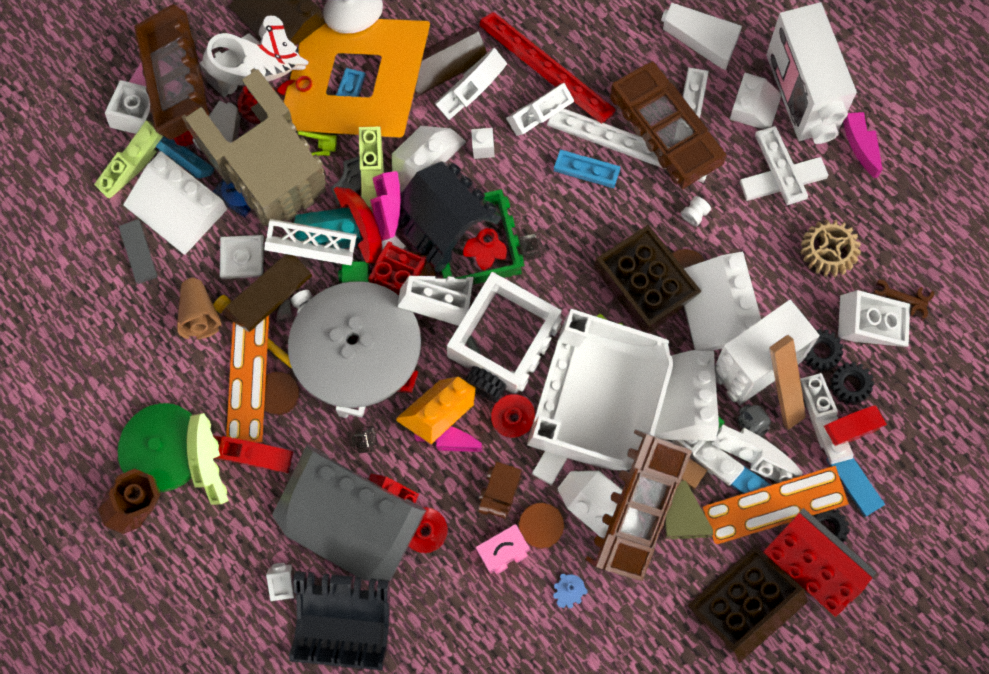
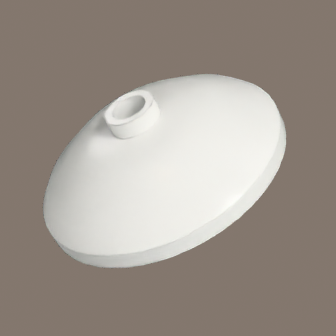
(351, 15)

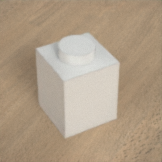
(483, 143)

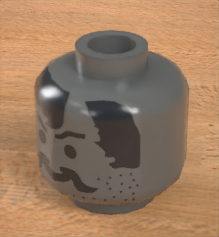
(754, 419)

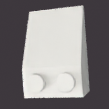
(873, 319)

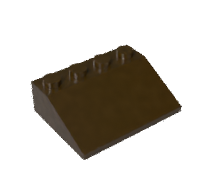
(298, 17)
(646, 279)
(748, 603)

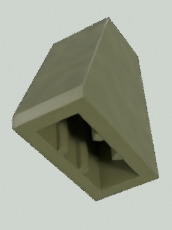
(686, 517)

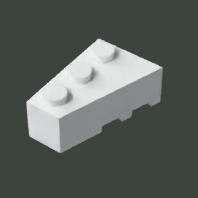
(227, 59)
(437, 298)

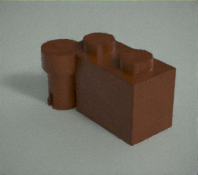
(500, 491)

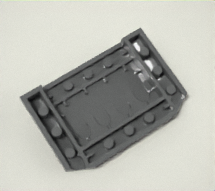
(346, 517)

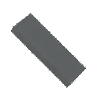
(138, 251)

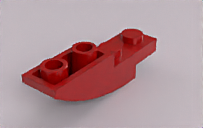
(254, 454)

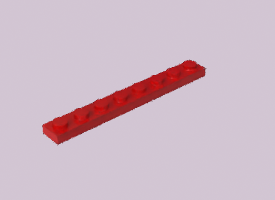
(546, 66)

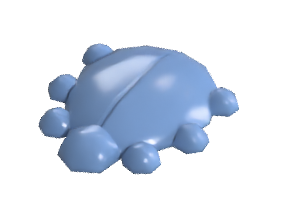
(569, 590)

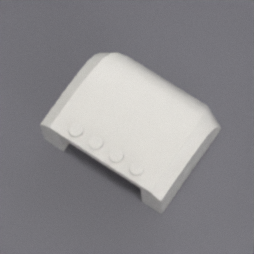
(601, 390)

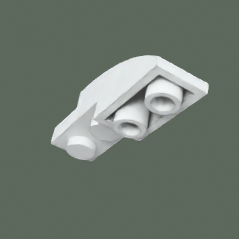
(472, 84)
(823, 411)
(762, 455)
(713, 459)

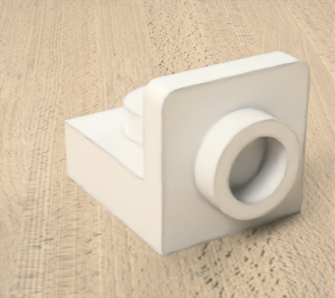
(280, 582)

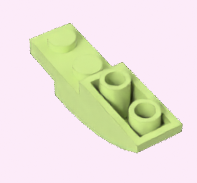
(370, 160)
(130, 162)
(201, 450)

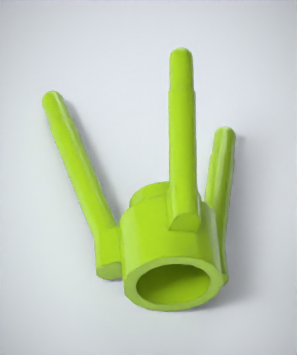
(326, 142)

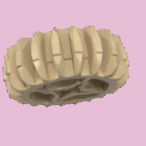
(825, 233)

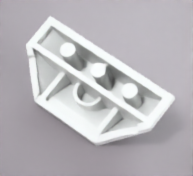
(424, 149)
(589, 498)

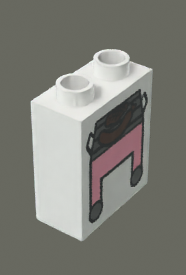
(810, 73)

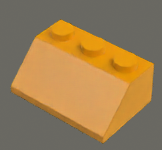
(438, 408)

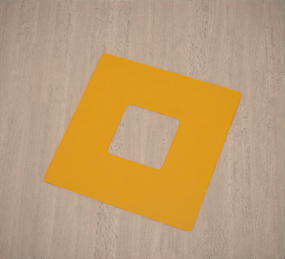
(401, 49)

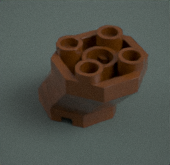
(129, 501)

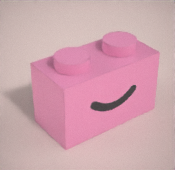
(503, 549)

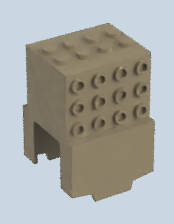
(268, 161)

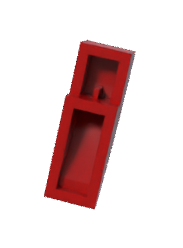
(855, 425)

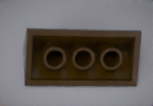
(449, 59)
(267, 292)

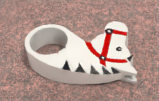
(273, 56)

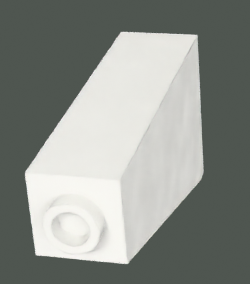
(703, 33)

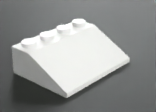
(174, 203)
(725, 302)
(690, 399)

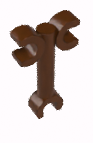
(919, 302)

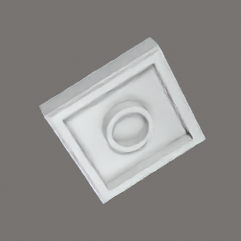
(241, 256)

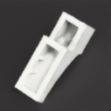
(540, 109)

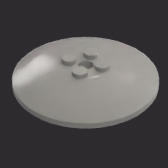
(358, 372)

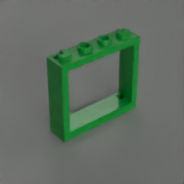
(497, 197)

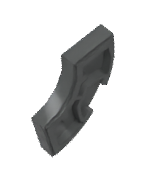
(351, 177)

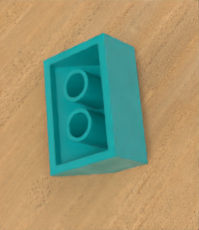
(335, 219)

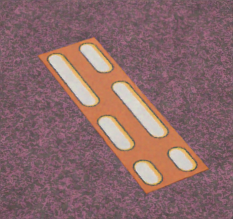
(247, 382)
(775, 504)

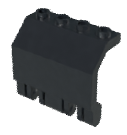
(439, 210)
(341, 622)

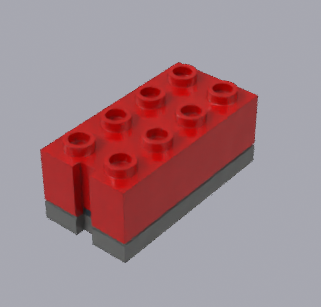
(820, 562)

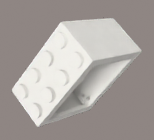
(468, 358)
(746, 360)

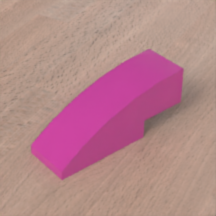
(863, 143)
(387, 203)
(455, 440)

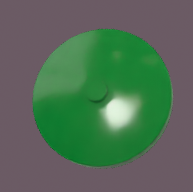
(157, 445)

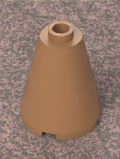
(196, 311)

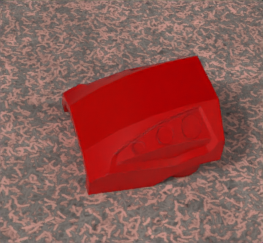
(395, 266)

